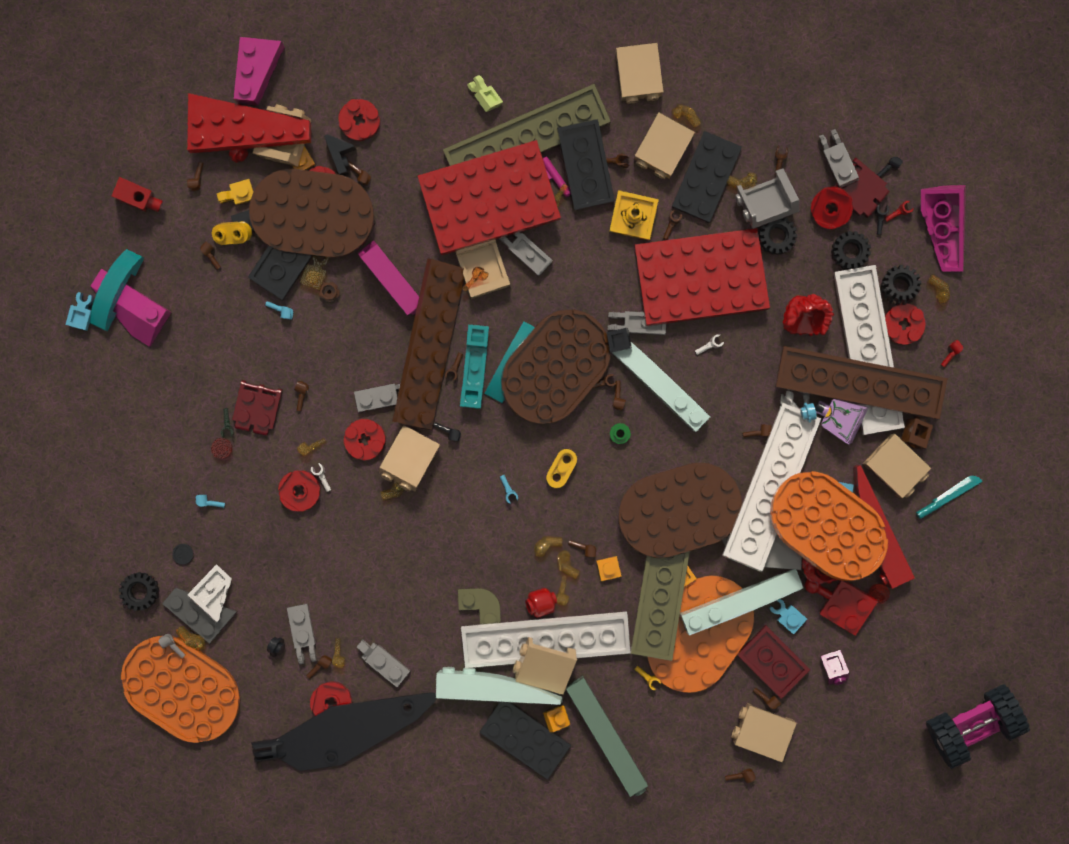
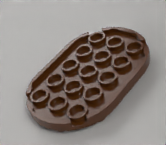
(311, 213)
(555, 366)
(679, 510)

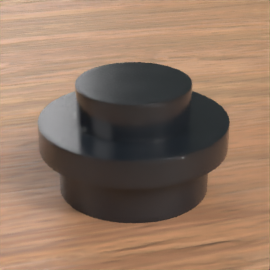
(276, 646)

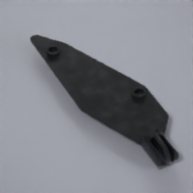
(342, 732)

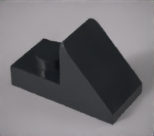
(337, 149)

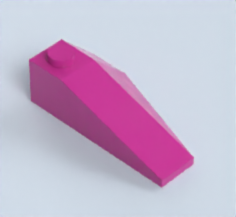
(945, 219)
(137, 312)

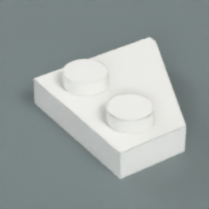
(211, 592)

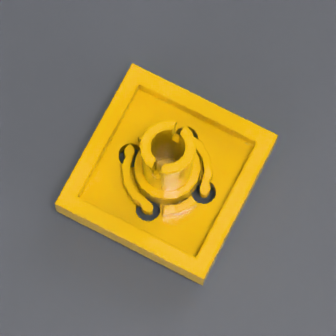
(645, 207)

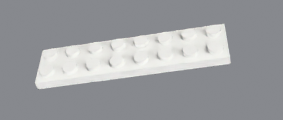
(866, 334)
(780, 459)
(587, 634)

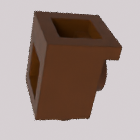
(923, 431)

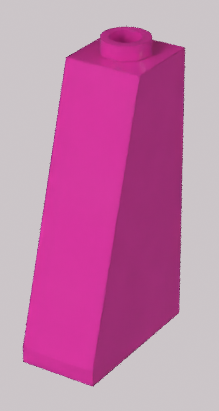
(390, 277)

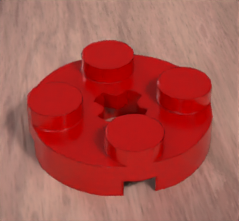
(357, 108)
(836, 218)
(915, 319)
(359, 450)
(300, 502)
(325, 692)

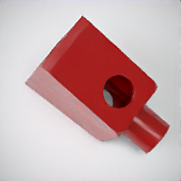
(128, 191)

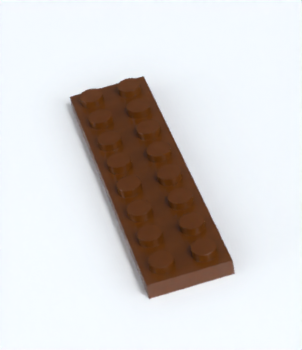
(429, 344)
(861, 382)

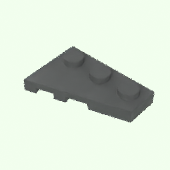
(196, 618)

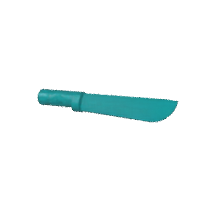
(962, 487)

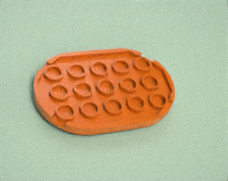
(829, 526)
(703, 656)
(183, 695)

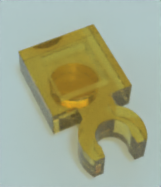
(314, 275)

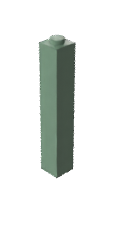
(607, 737)

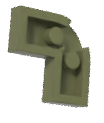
(484, 601)

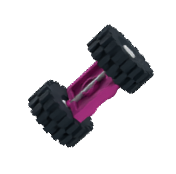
(998, 713)

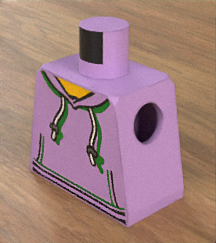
(842, 418)

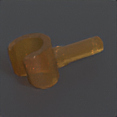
(477, 273)

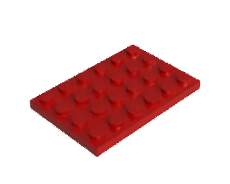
(489, 197)
(702, 277)

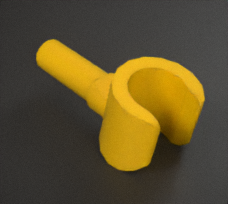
(647, 677)

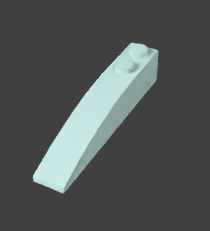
(663, 387)
(740, 602)
(489, 687)

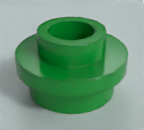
(615, 438)

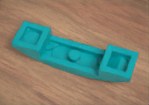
(112, 287)
(474, 366)
(494, 388)

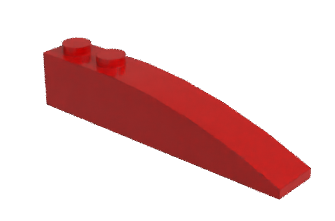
(894, 566)

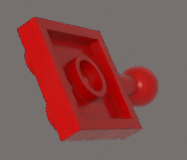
(845, 605)

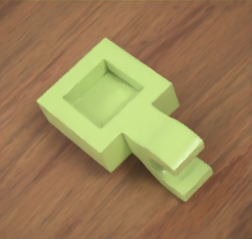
(485, 95)

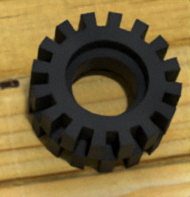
(857, 239)
(777, 248)
(905, 274)
(130, 600)

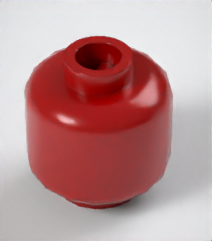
(541, 602)

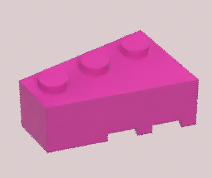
(254, 68)

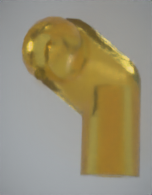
(682, 110)

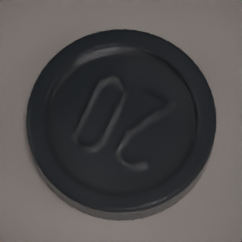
(182, 553)

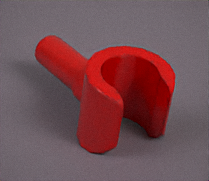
(901, 210)
(956, 348)

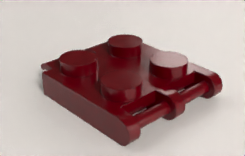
(865, 190)
(256, 408)

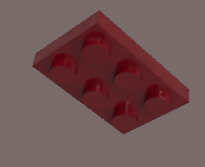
(773, 662)

